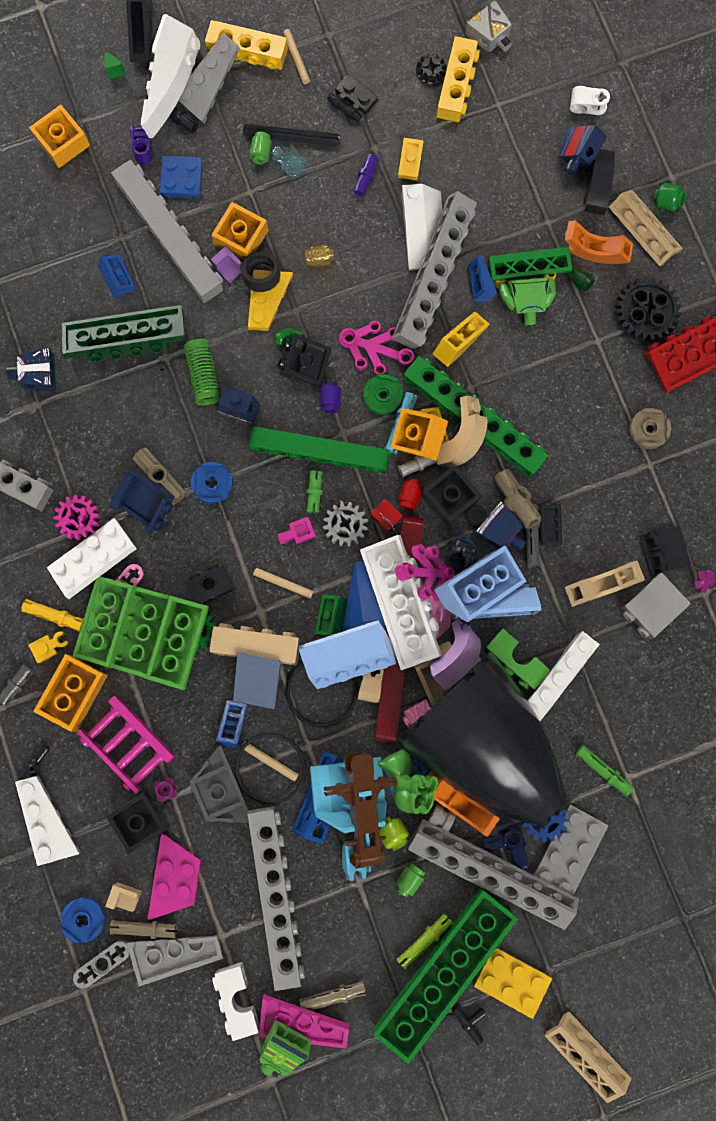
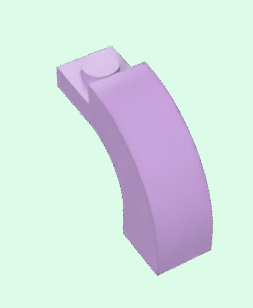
(459, 658)

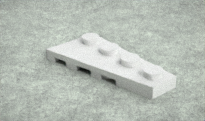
(44, 823)

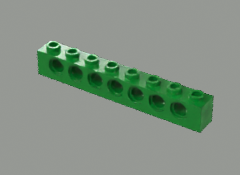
(511, 453)

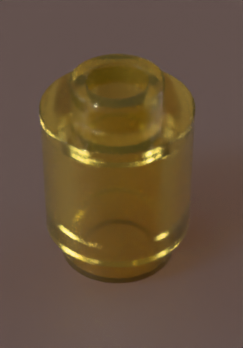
(319, 256)

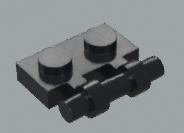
(355, 94)

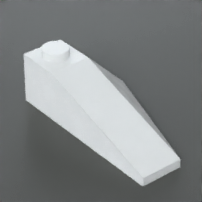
(421, 214)

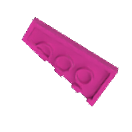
(315, 1026)

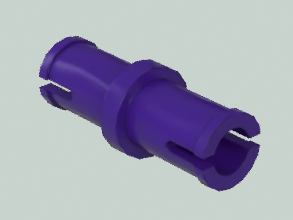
(365, 175)

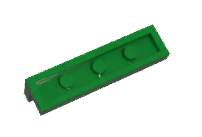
(529, 259)

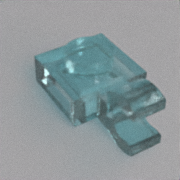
(291, 163)

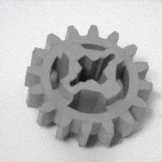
(353, 519)

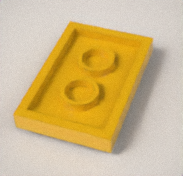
(513, 982)

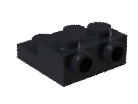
(304, 360)

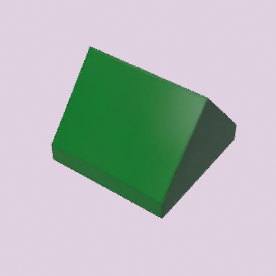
(113, 66)

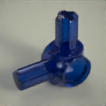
(516, 847)

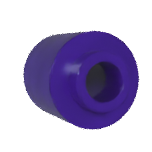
(330, 397)

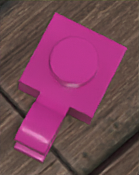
(299, 531)

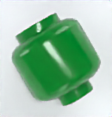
(669, 197)

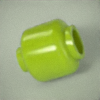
(395, 833)

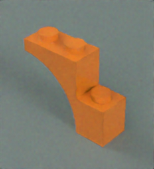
(465, 808)

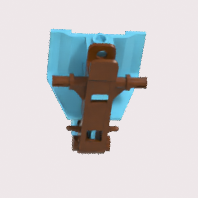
(353, 800)

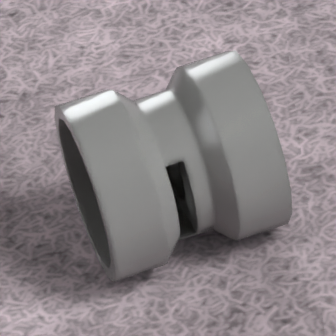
(442, 818)

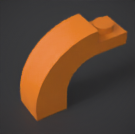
(598, 248)

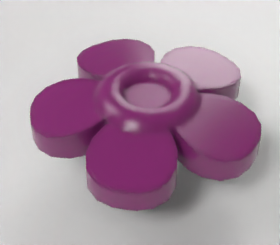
(704, 580)

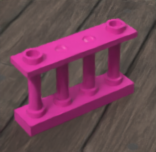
(147, 738)

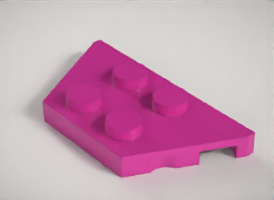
(174, 878)

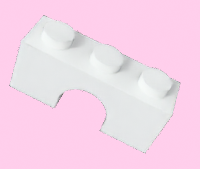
(240, 1021)

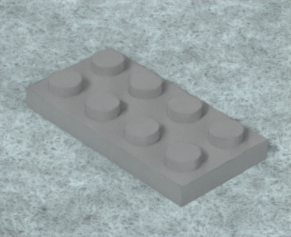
(570, 855)

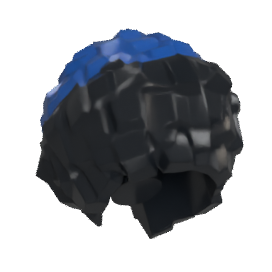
(461, 553)

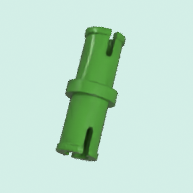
(314, 491)

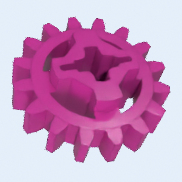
(84, 515)

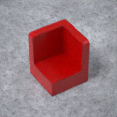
(388, 512)

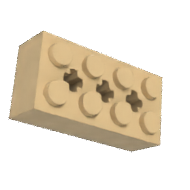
(231, 641)

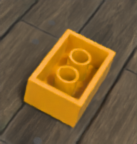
(70, 693)

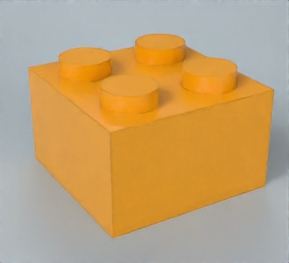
(59, 136)
(240, 231)
(419, 434)

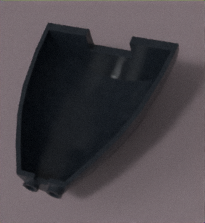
(490, 746)

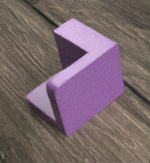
(227, 264)

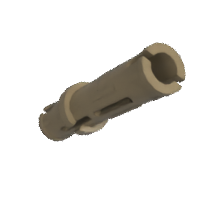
(144, 929)
(334, 996)

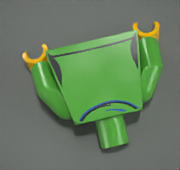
(528, 295)

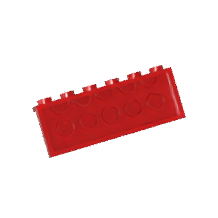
(684, 355)

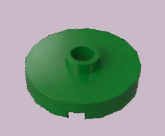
(383, 384)

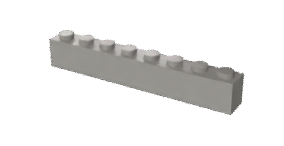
(167, 231)

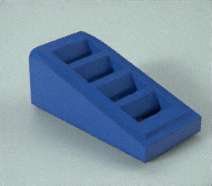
(481, 281)
(239, 725)

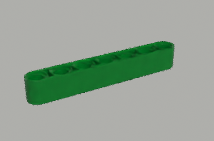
(319, 449)

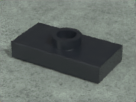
(550, 525)

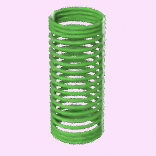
(203, 347)

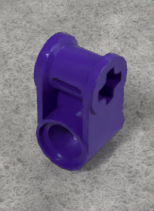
(141, 142)

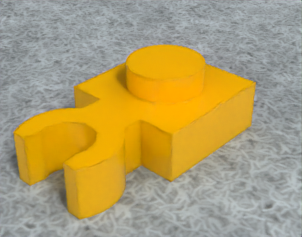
(46, 647)

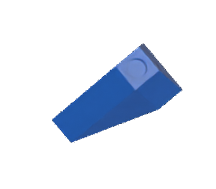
(362, 602)

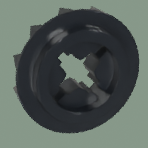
(425, 74)

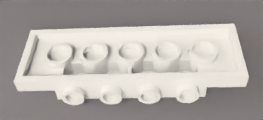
(404, 613)

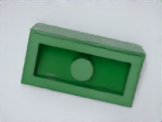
(330, 615)

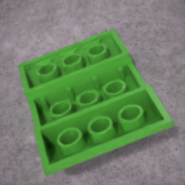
(144, 636)

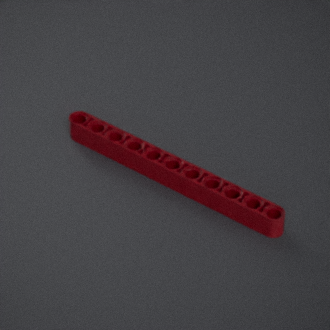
(393, 676)

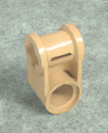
(371, 687)

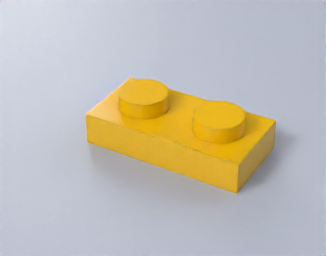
(410, 159)

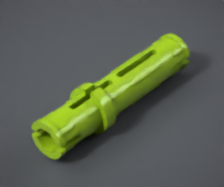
(424, 941)

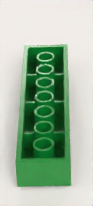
(444, 975)

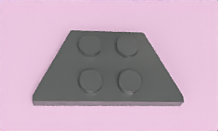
(219, 791)

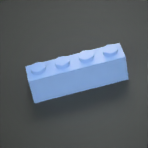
(481, 585)
(517, 603)
(347, 654)

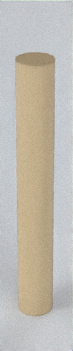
(296, 56)
(283, 583)
(271, 762)

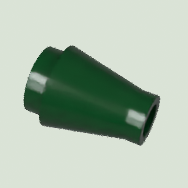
(582, 279)

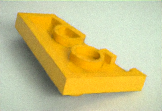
(265, 304)

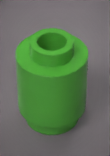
(260, 148)
(410, 880)

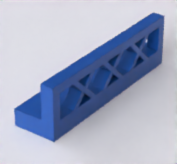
(306, 819)

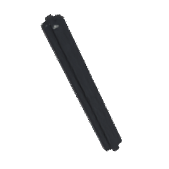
(293, 134)

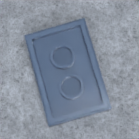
(256, 680)

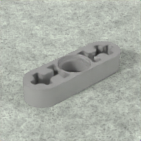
(93, 962)

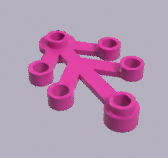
(373, 347)
(443, 572)

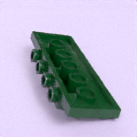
(123, 334)

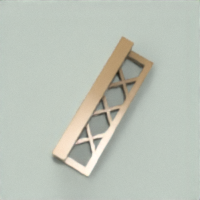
(645, 227)
(593, 1057)

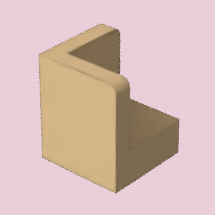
(123, 897)

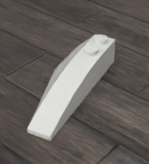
(173, 62)

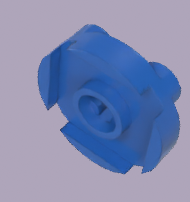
(204, 474)
(70, 921)

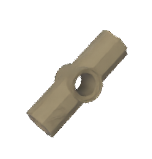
(151, 467)
(517, 499)

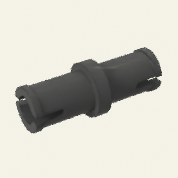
(15, 684)

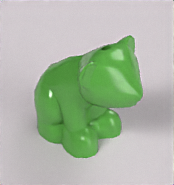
(410, 794)

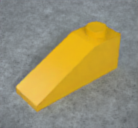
(460, 338)

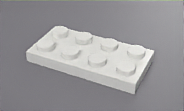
(91, 558)

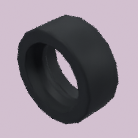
(256, 259)

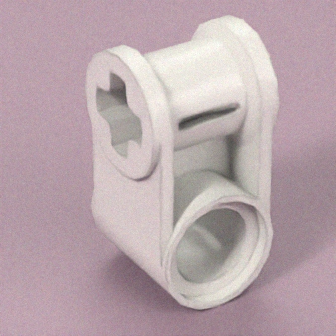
(587, 100)

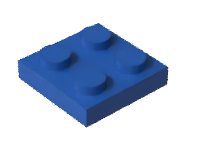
(181, 176)

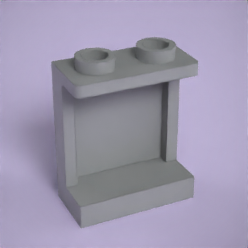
(655, 606)

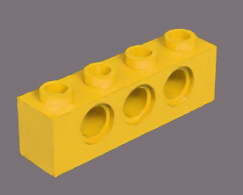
(257, 41)
(465, 51)

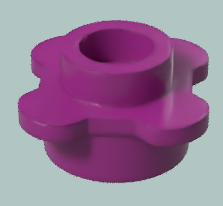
(161, 794)

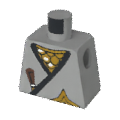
(490, 28)

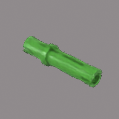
(612, 777)

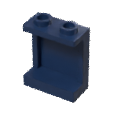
(143, 500)

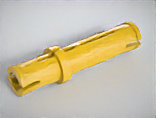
(62, 618)

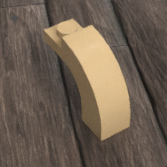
(468, 438)
(604, 584)

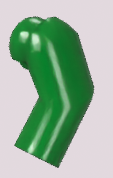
(286, 333)

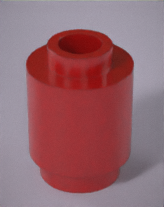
(410, 494)

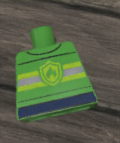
(283, 1050)

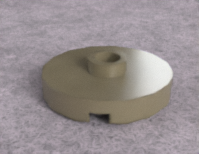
(650, 418)

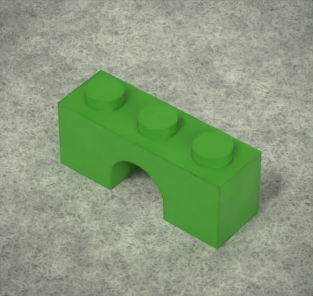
(530, 674)

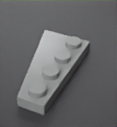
(209, 78)
(167, 957)

